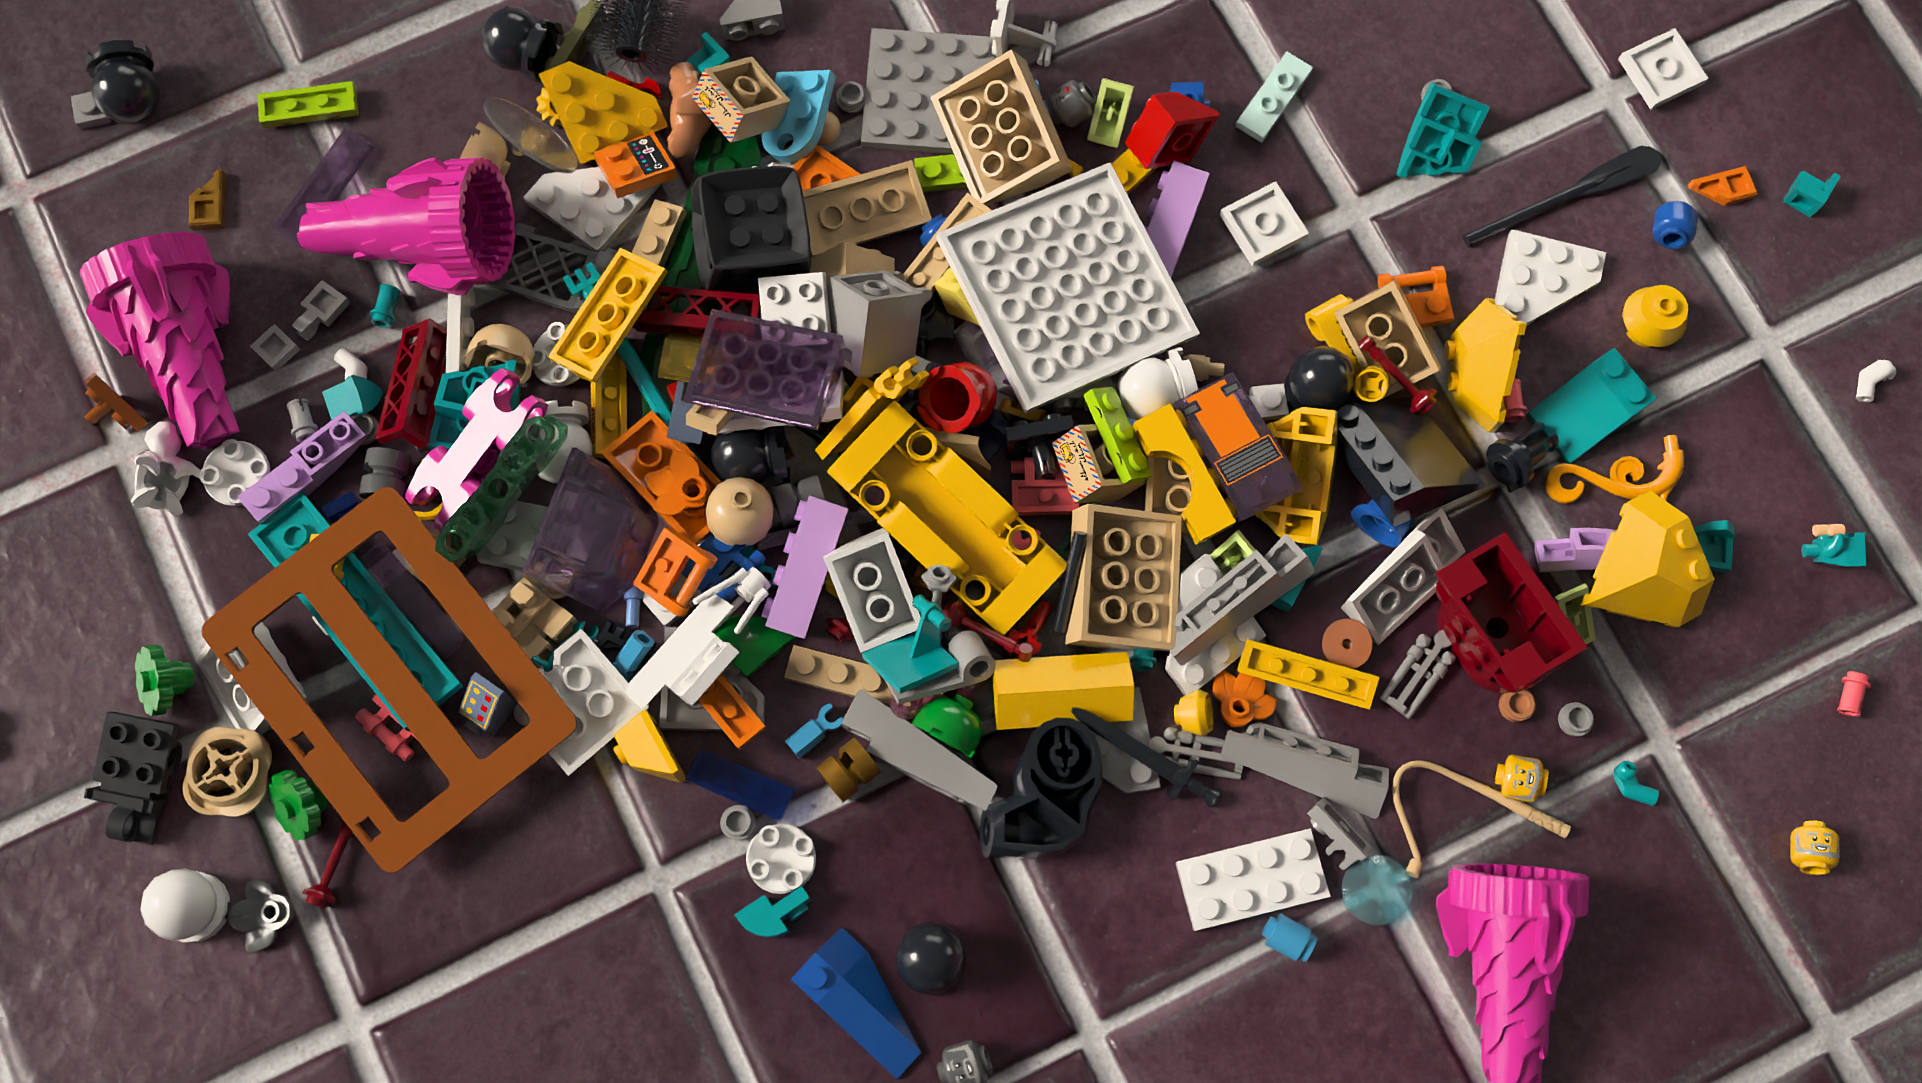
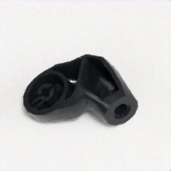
(1052, 795)

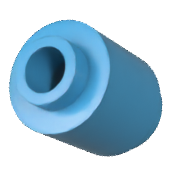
(1289, 938)

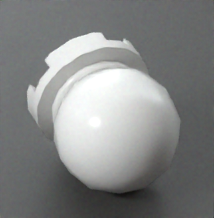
(1155, 383)
(577, 437)
(185, 905)

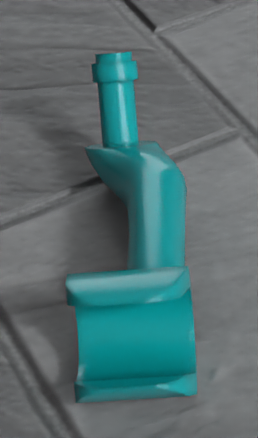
(548, 665)

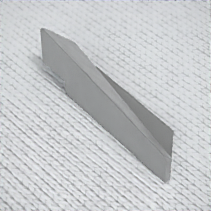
(1239, 597)
(914, 753)
(1311, 765)

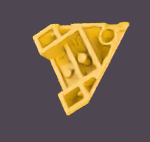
(1484, 362)
(1311, 447)
(1652, 566)

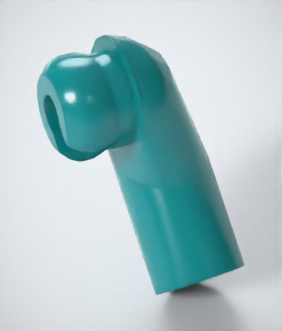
(1629, 786)

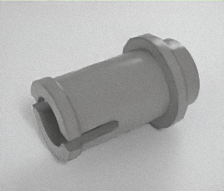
(301, 420)

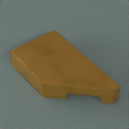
(208, 204)
(1014, 408)

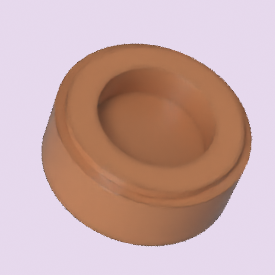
(1517, 706)

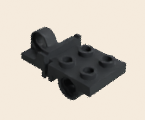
(133, 771)

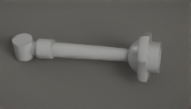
(939, 580)

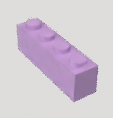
(1175, 211)
(805, 569)

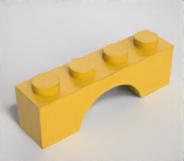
(1165, 436)

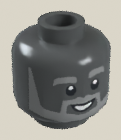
(965, 1063)

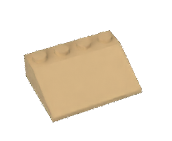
(1001, 130)
(1126, 579)

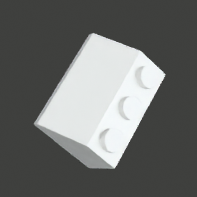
(872, 589)
(232, 697)

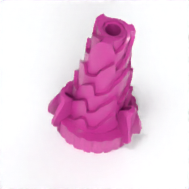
(436, 214)
(162, 305)
(1517, 937)

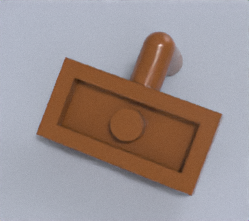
(106, 401)

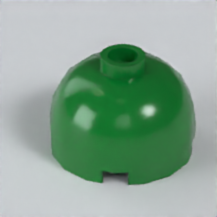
(951, 723)

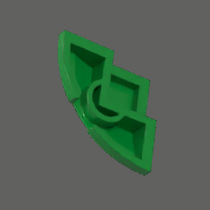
(755, 642)

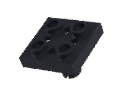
(1036, 440)

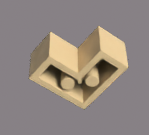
(850, 259)

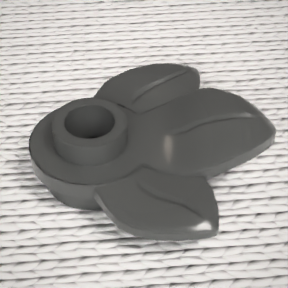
(257, 917)

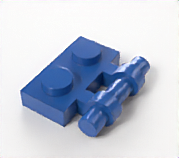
(726, 556)

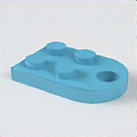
(805, 115)

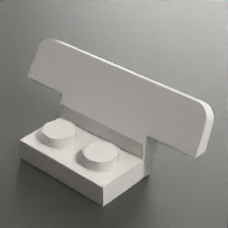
(688, 658)

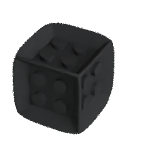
(749, 227)

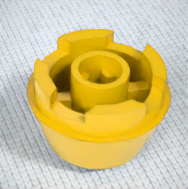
(1655, 316)

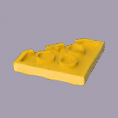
(599, 109)

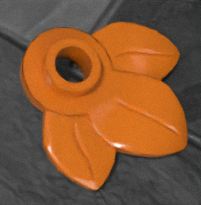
(673, 484)
(1245, 693)

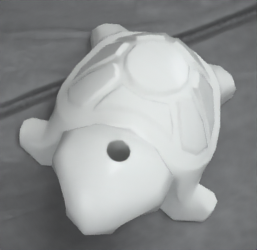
(160, 474)

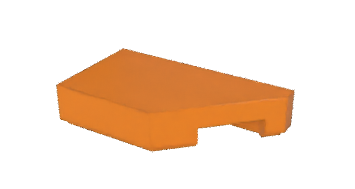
(1726, 187)

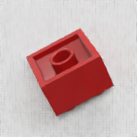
(1170, 129)

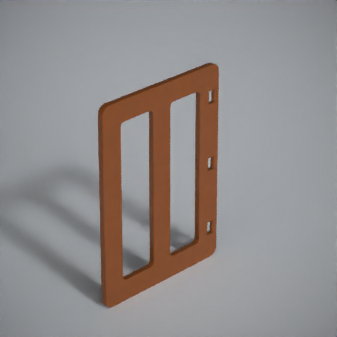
(470, 778)

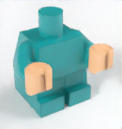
(1836, 551)

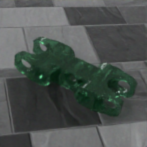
(486, 509)

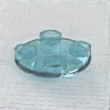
(1376, 890)

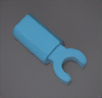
(633, 654)
(812, 732)

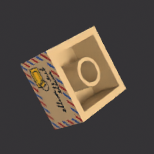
(741, 99)
(1089, 466)

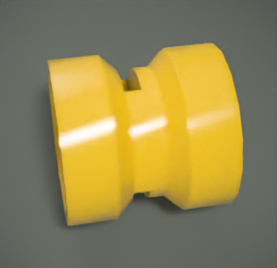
(1372, 388)

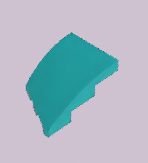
(1443, 134)
(451, 397)

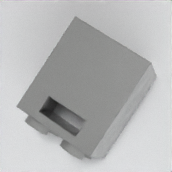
(876, 318)

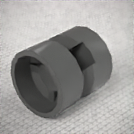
(384, 469)
(789, 497)

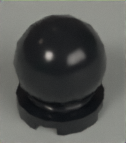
(520, 42)
(123, 81)
(1320, 379)
(752, 455)
(931, 958)

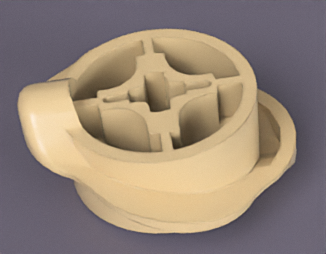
(207, 748)

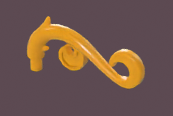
(1617, 485)

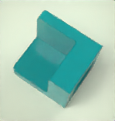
(709, 56)
(1809, 193)

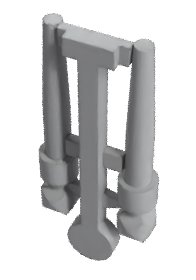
(1438, 671)
(1158, 744)

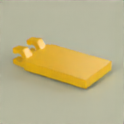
(871, 406)

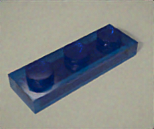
(740, 785)

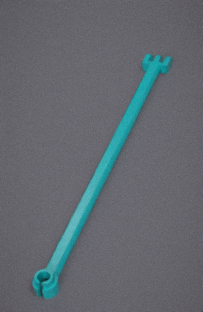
(642, 378)

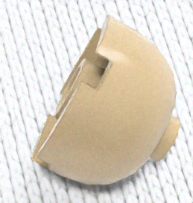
(488, 145)
(500, 343)
(739, 511)

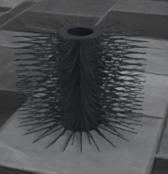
(637, 30)

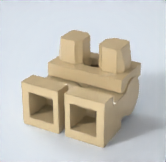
(534, 619)

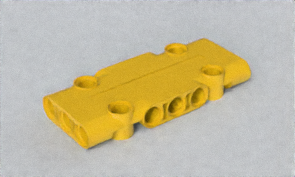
(948, 517)

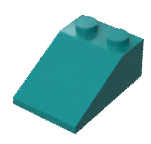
(1592, 405)

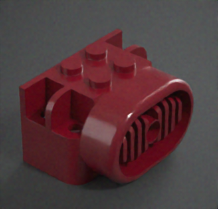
(1502, 593)

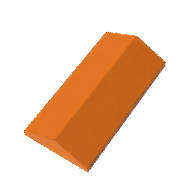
(646, 450)

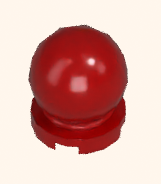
(957, 397)

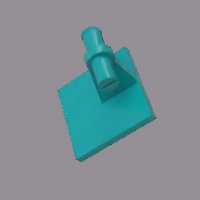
(915, 656)

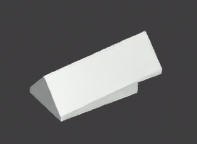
(1405, 577)

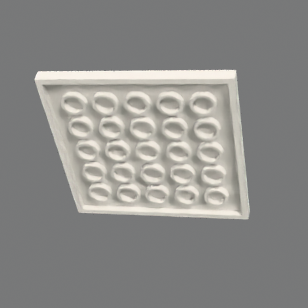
(1067, 286)

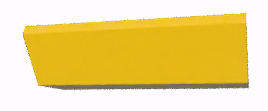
(607, 315)
(1050, 686)

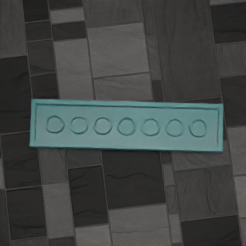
(290, 531)

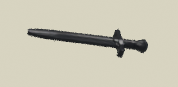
(1163, 766)

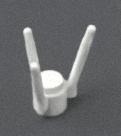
(750, 586)

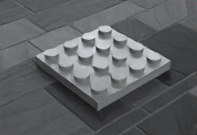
(903, 76)

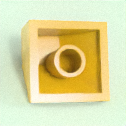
(646, 748)

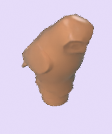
(686, 117)

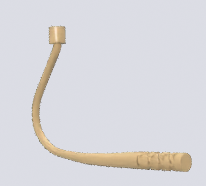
(1532, 814)

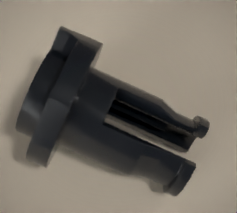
(1512, 460)

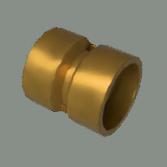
(848, 769)

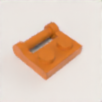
(1431, 306)
(665, 566)

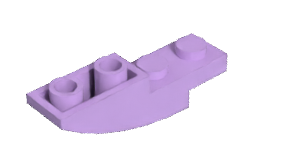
(306, 469)
(1578, 552)

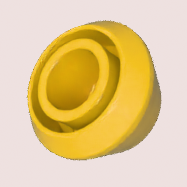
(1195, 713)

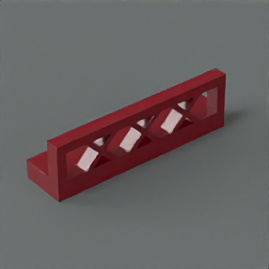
(686, 322)
(419, 382)

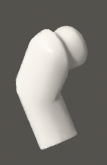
(351, 363)
(1870, 376)

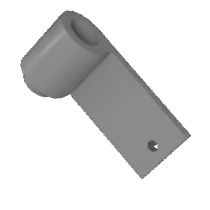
(974, 667)

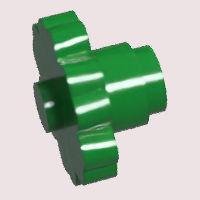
(160, 679)
(297, 804)

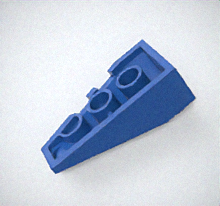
(854, 995)

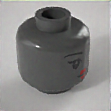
(1072, 103)

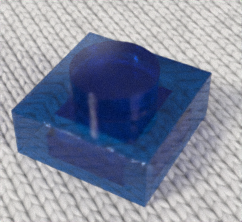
(341, 506)

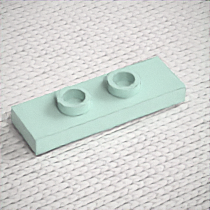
(1274, 96)

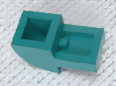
(767, 919)

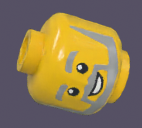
(1522, 778)
(1814, 848)

